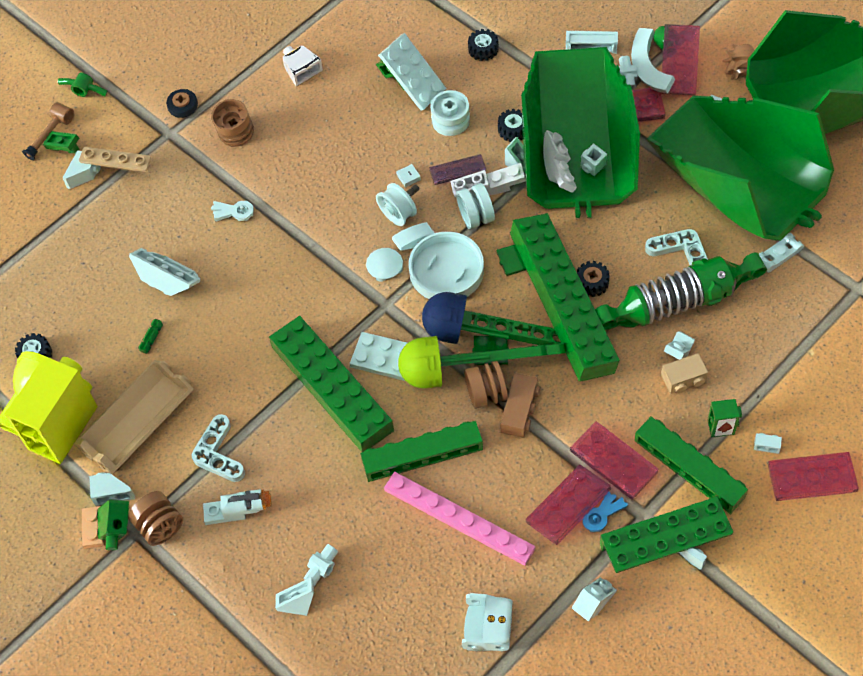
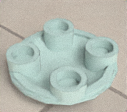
(384, 264)

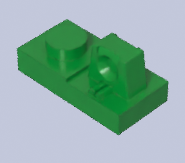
(62, 141)

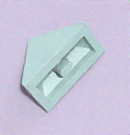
(296, 598)

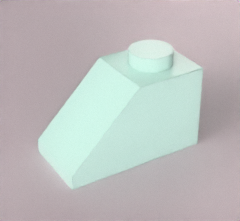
(79, 173)
(106, 486)

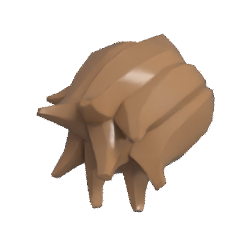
(738, 60)

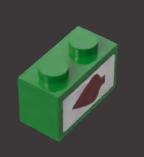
(724, 417)

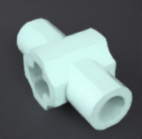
(628, 71)
(321, 564)

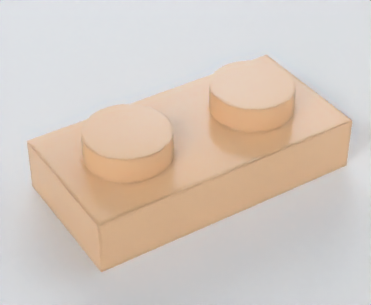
(90, 528)

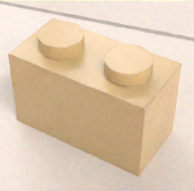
(684, 373)

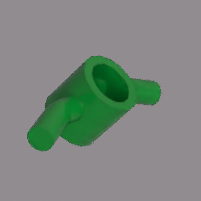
(82, 85)

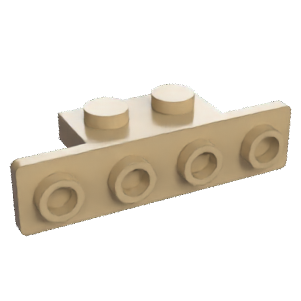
(115, 159)

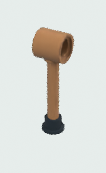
(59, 114)

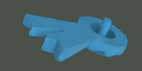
(597, 518)

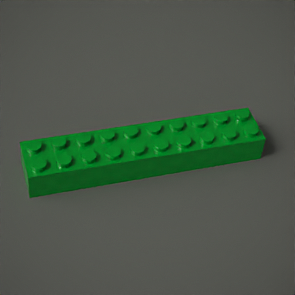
(564, 297)

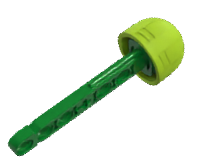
(422, 363)

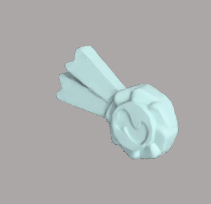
(241, 210)

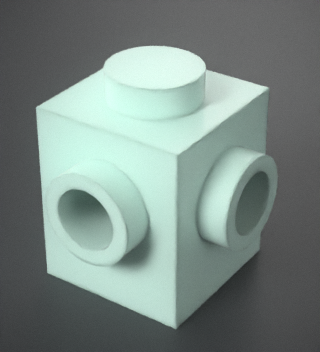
(593, 159)

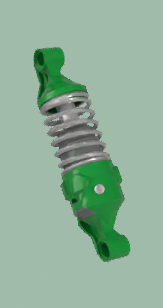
(698, 284)

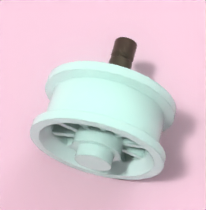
(397, 203)

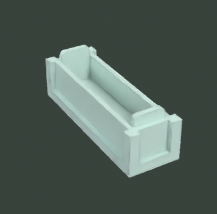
(592, 39)

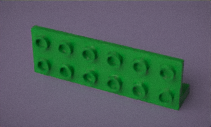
(666, 534)

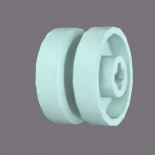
(450, 113)
(475, 206)

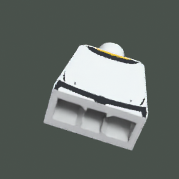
(301, 64)

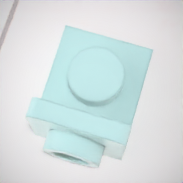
(680, 345)

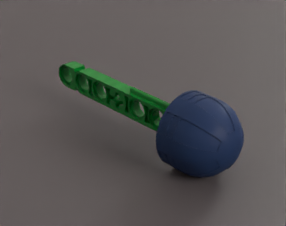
(446, 316)

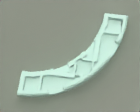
(645, 70)

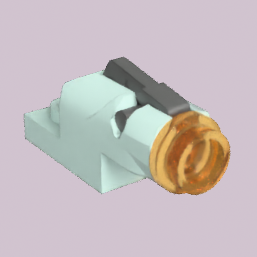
(235, 506)

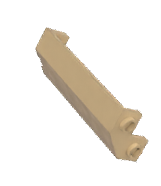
(133, 416)

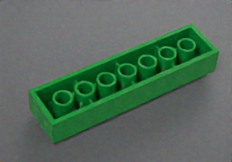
(331, 384)

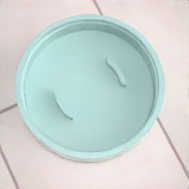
(446, 265)

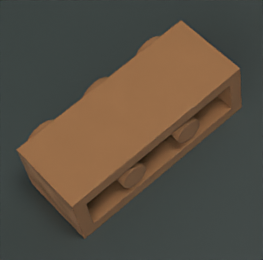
(520, 405)

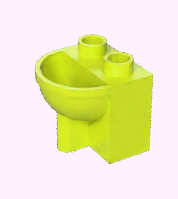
(48, 404)

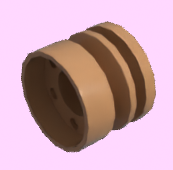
(232, 122)
(486, 384)
(155, 518)

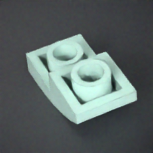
(411, 236)
(695, 557)

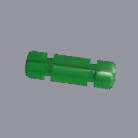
(150, 336)

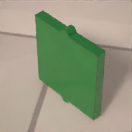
(510, 260)
(489, 343)

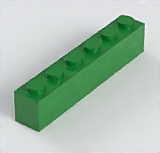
(422, 451)
(690, 464)

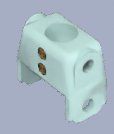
(487, 623)

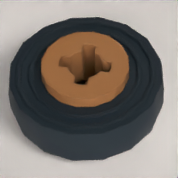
(182, 103)

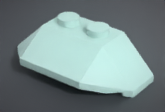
(163, 272)

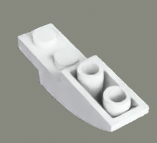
(556, 161)
(494, 182)

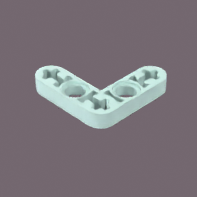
(686, 245)
(210, 451)

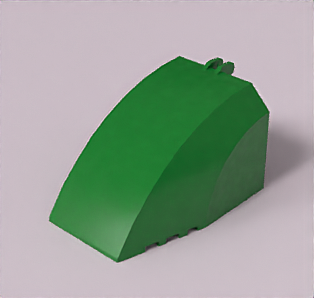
(812, 66)
(586, 103)
(750, 160)

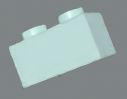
(767, 443)

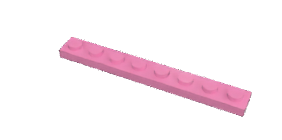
(460, 518)

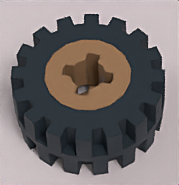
(599, 279)

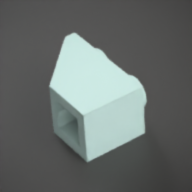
(593, 598)

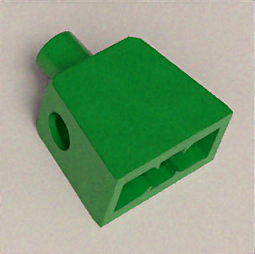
(112, 522)

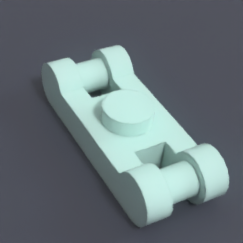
(780, 252)

